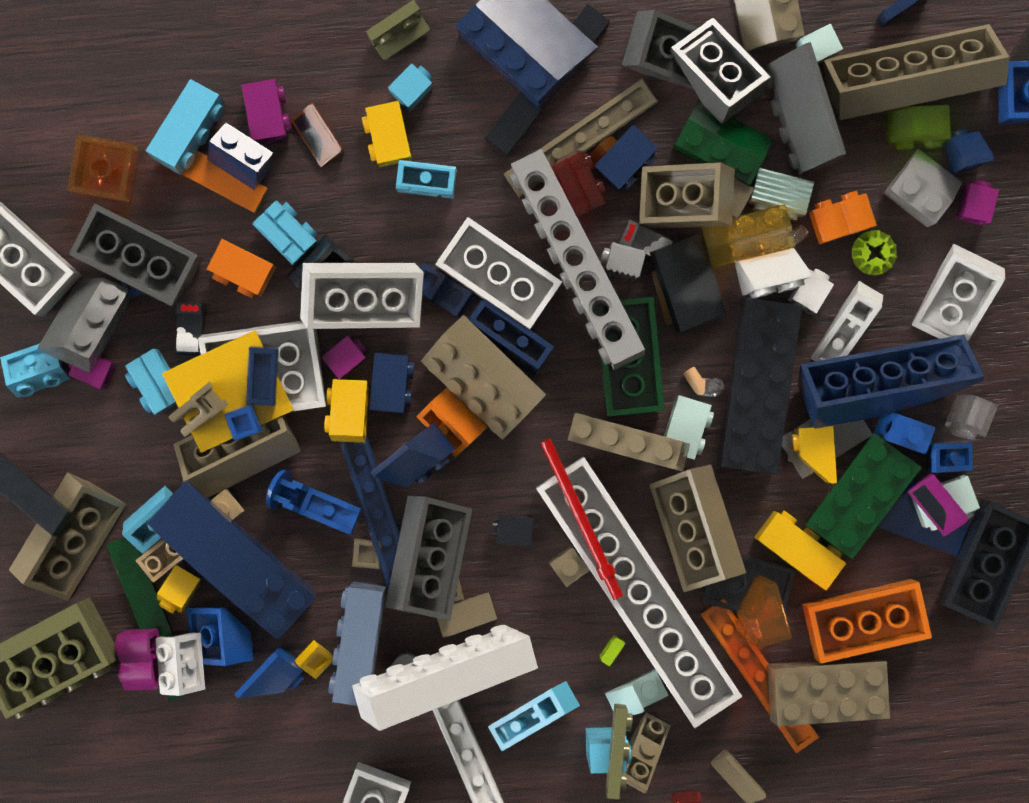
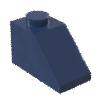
(967, 151)

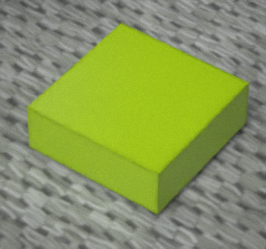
(612, 650)

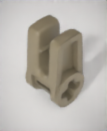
(208, 404)

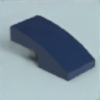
(445, 291)

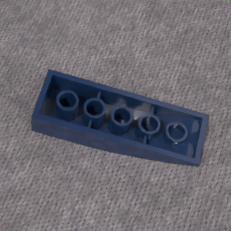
(886, 380)
(232, 560)

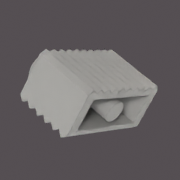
(622, 261)

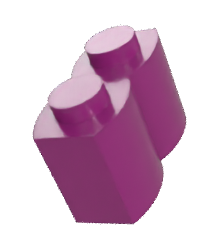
(138, 659)

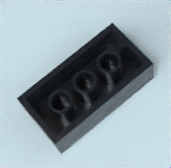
(987, 564)

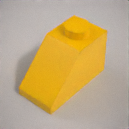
(816, 450)

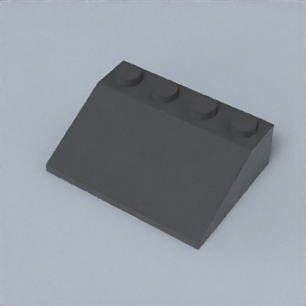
(804, 111)

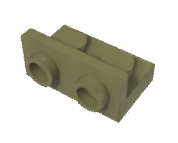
(398, 30)

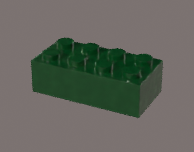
(639, 383)
(862, 496)

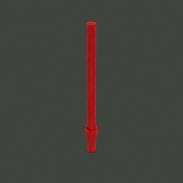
(605, 569)

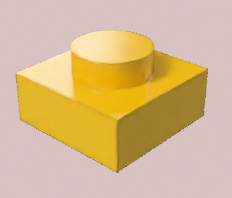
(314, 659)

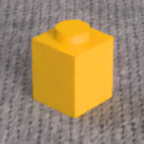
(177, 590)

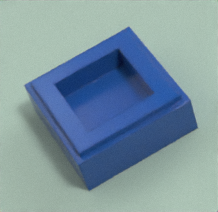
(243, 422)

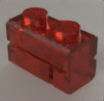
(578, 182)

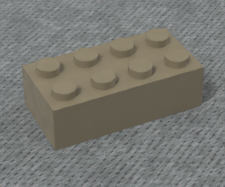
(482, 377)
(828, 691)

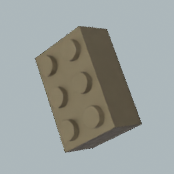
(687, 195)

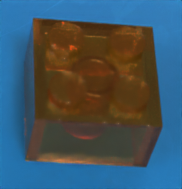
(103, 169)

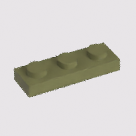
(618, 751)

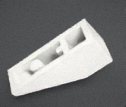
(849, 323)

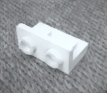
(180, 664)

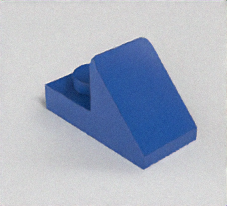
(949, 457)

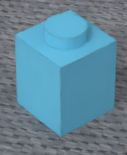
(411, 86)

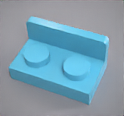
(32, 371)

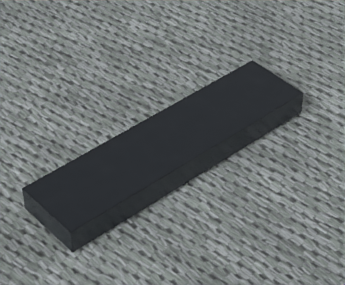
(32, 498)

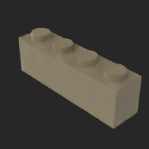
(629, 442)

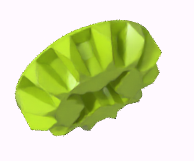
(861, 252)

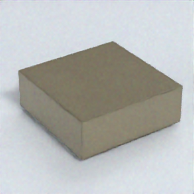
(364, 554)

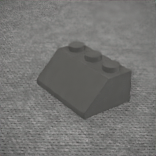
(86, 322)

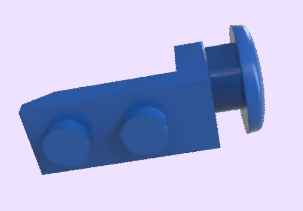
(311, 503)

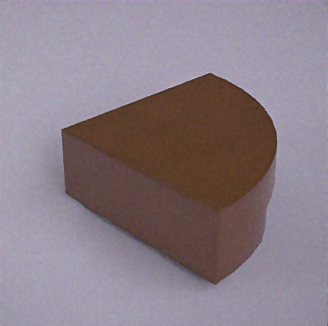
(602, 149)

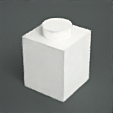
(812, 293)

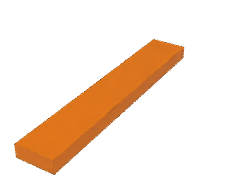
(753, 668)

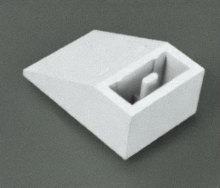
(765, 273)

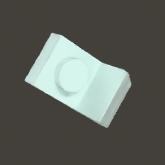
(638, 692)

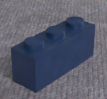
(511, 337)

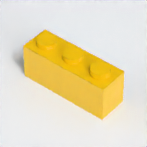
(800, 549)

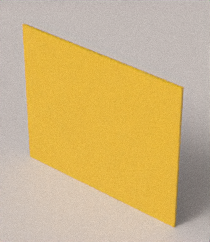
(228, 372)

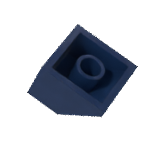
(416, 458)

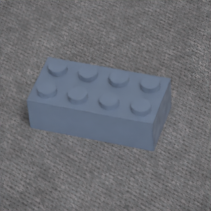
(359, 639)

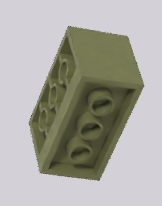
(27, 657)

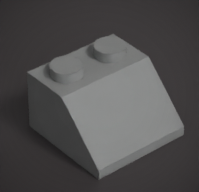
(923, 188)

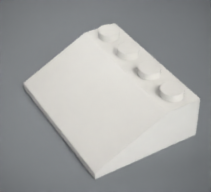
(297, 363)

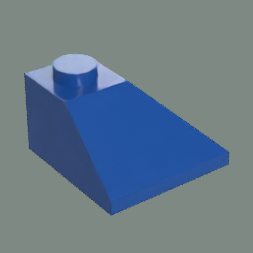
(222, 636)
(273, 675)

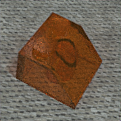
(762, 615)

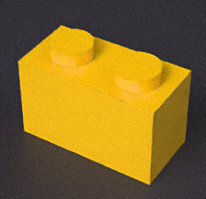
(387, 133)
(348, 410)

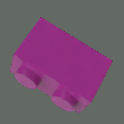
(265, 111)

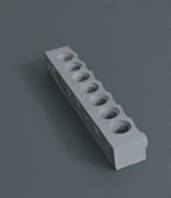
(537, 168)

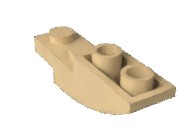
(163, 557)

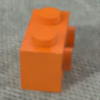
(241, 268)
(453, 419)

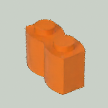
(842, 218)

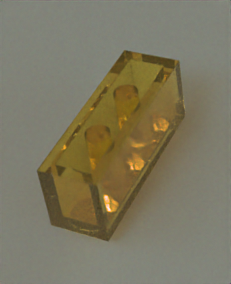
(749, 236)

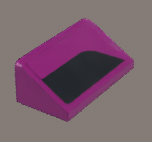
(938, 505)

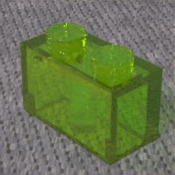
(918, 126)

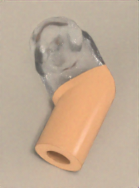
(703, 386)

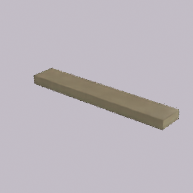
(597, 126)

